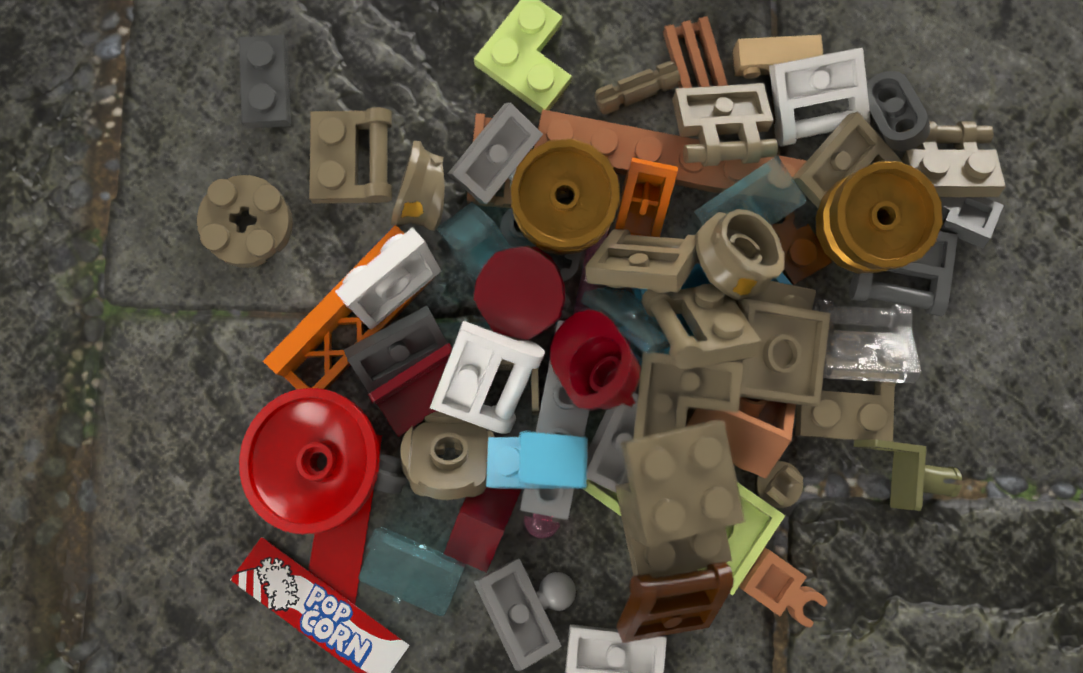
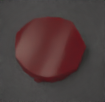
(520, 292)

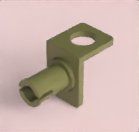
(912, 476)

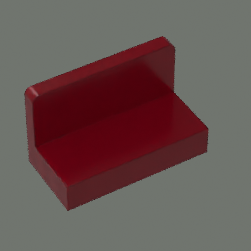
(409, 395)

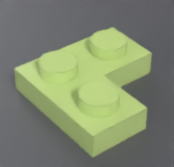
(515, 57)

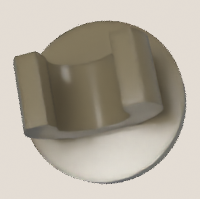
(781, 486)

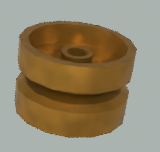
(570, 168)
(879, 218)

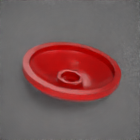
(282, 455)

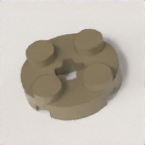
(228, 200)
(440, 477)

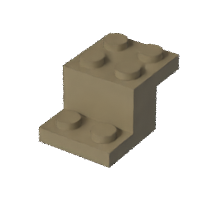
(679, 499)

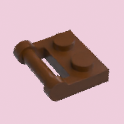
(674, 602)

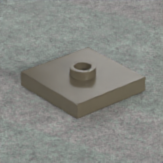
(789, 355)

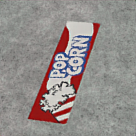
(318, 611)

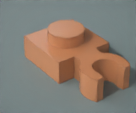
(779, 586)

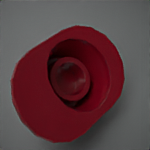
(594, 362)

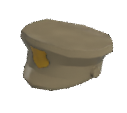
(421, 190)
(739, 253)

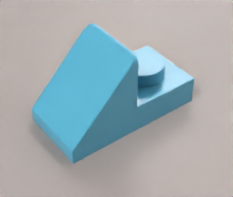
(537, 462)

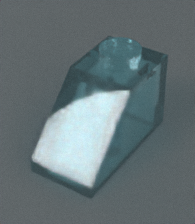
(472, 238)

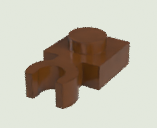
(801, 248)

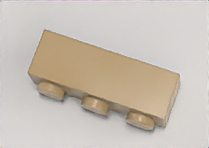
(755, 55)

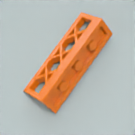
(319, 327)

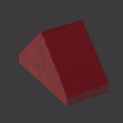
(481, 527)

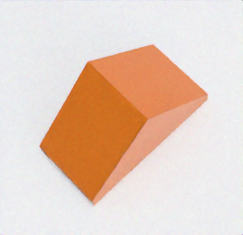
(645, 197)

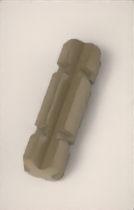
(637, 87)

